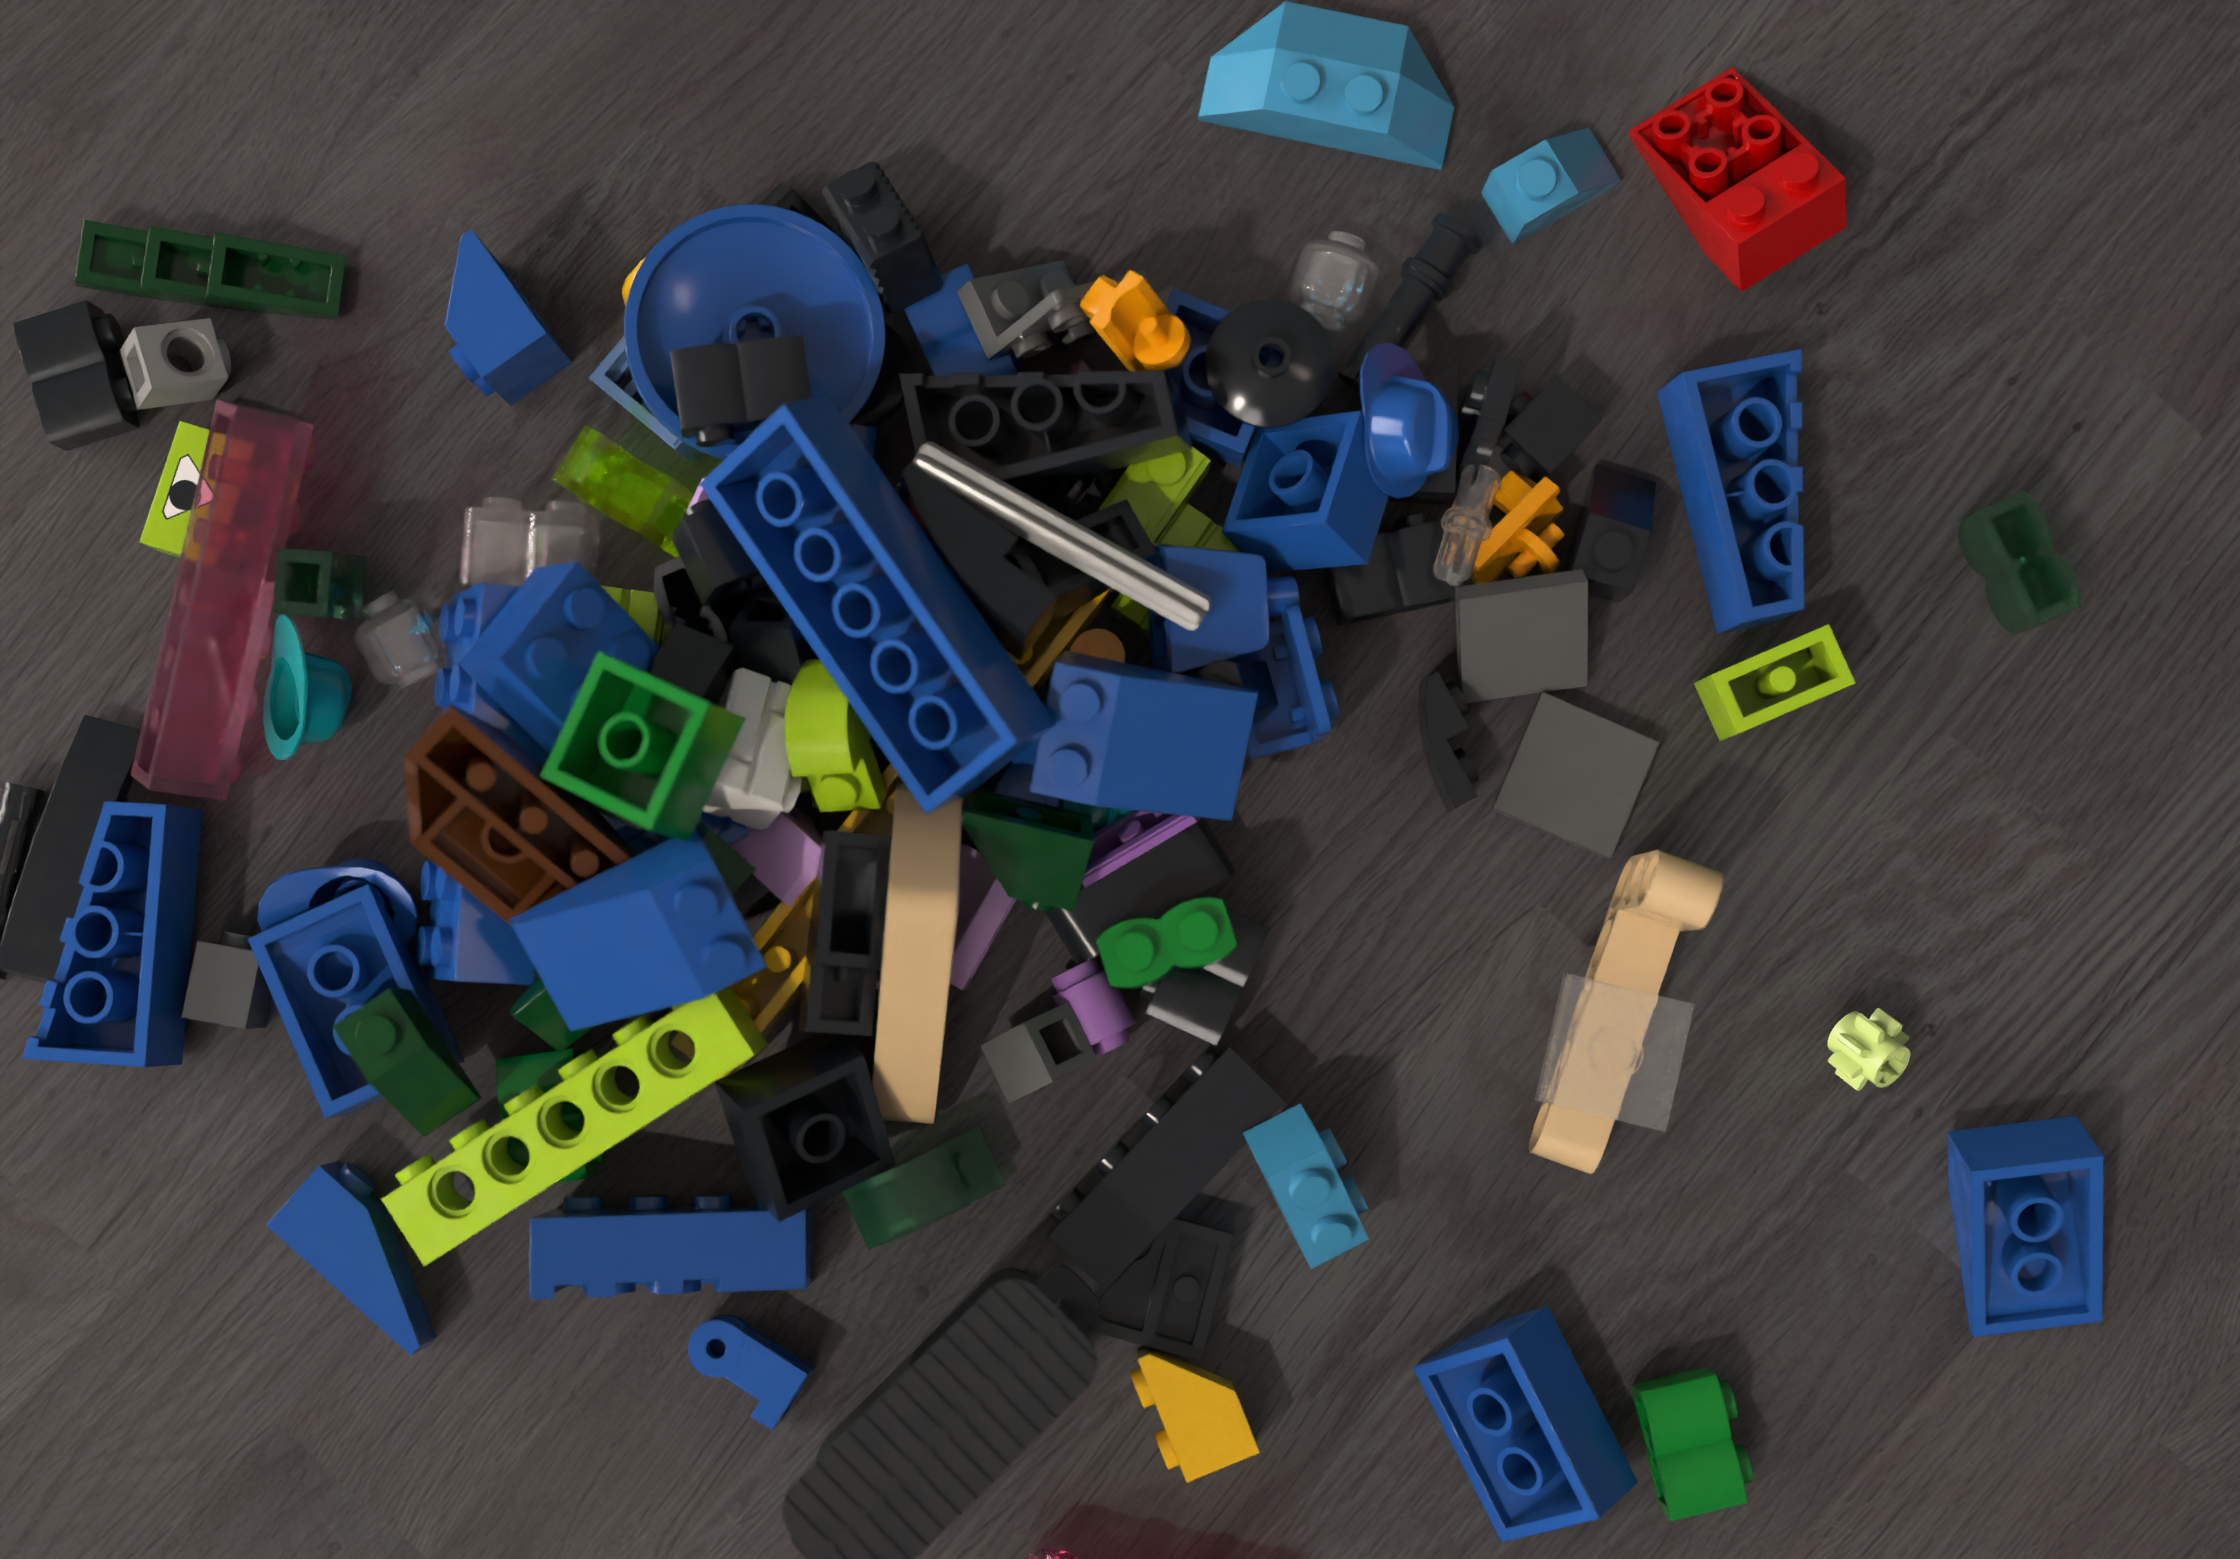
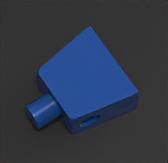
(1237, 612)

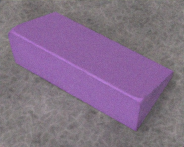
(1130, 838)

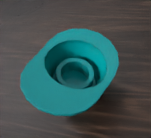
(303, 694)

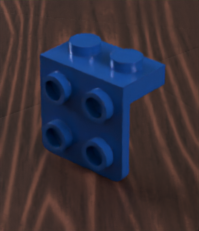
(1305, 704)

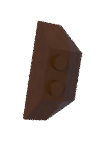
(498, 822)

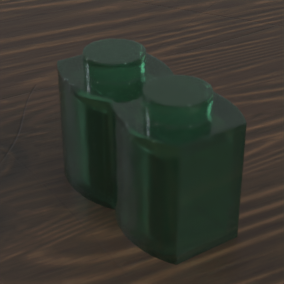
(2023, 574)

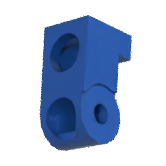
(752, 1362)

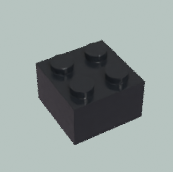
(805, 1123)

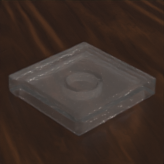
(1614, 1052)

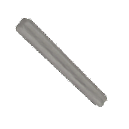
(1065, 538)

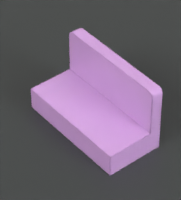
(979, 915)

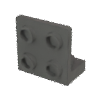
(1029, 310)

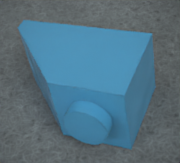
(1548, 183)

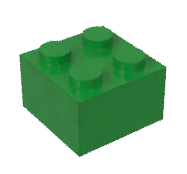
(642, 747)

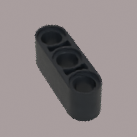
(1143, 888)

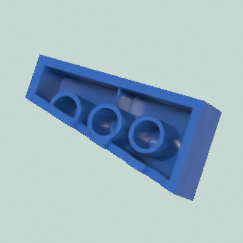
(1741, 483)
(127, 945)
(668, 1247)

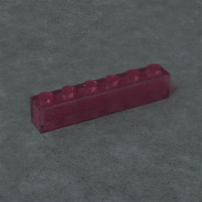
(222, 601)

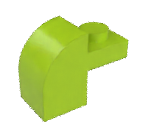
(830, 744)

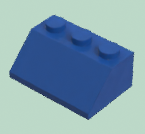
(1526, 1426)

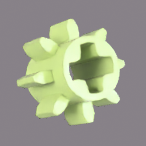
(1868, 1049)

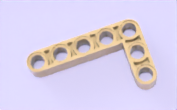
(1647, 911)
(916, 958)

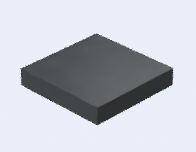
(1522, 635)
(1575, 775)

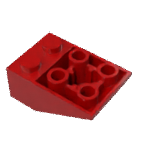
(1742, 178)

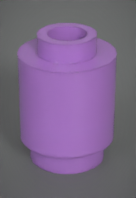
(1096, 1004)

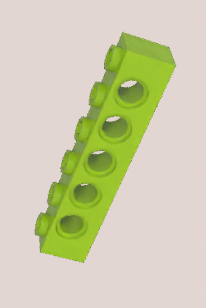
(439, 1218)

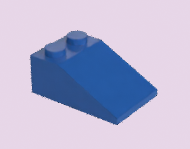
(1143, 739)
(639, 937)
(325, 970)
(2028, 1224)

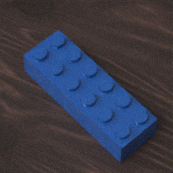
(876, 602)
(462, 934)

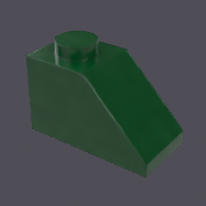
(1030, 847)
(407, 1060)

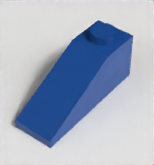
(353, 1244)

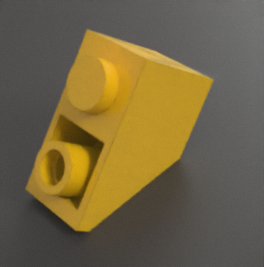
(1198, 1411)

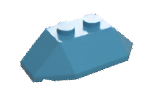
(1331, 85)

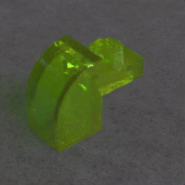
(624, 489)

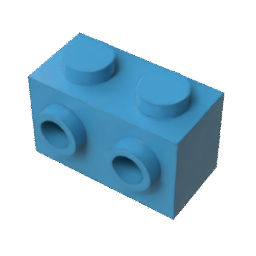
(1306, 1185)

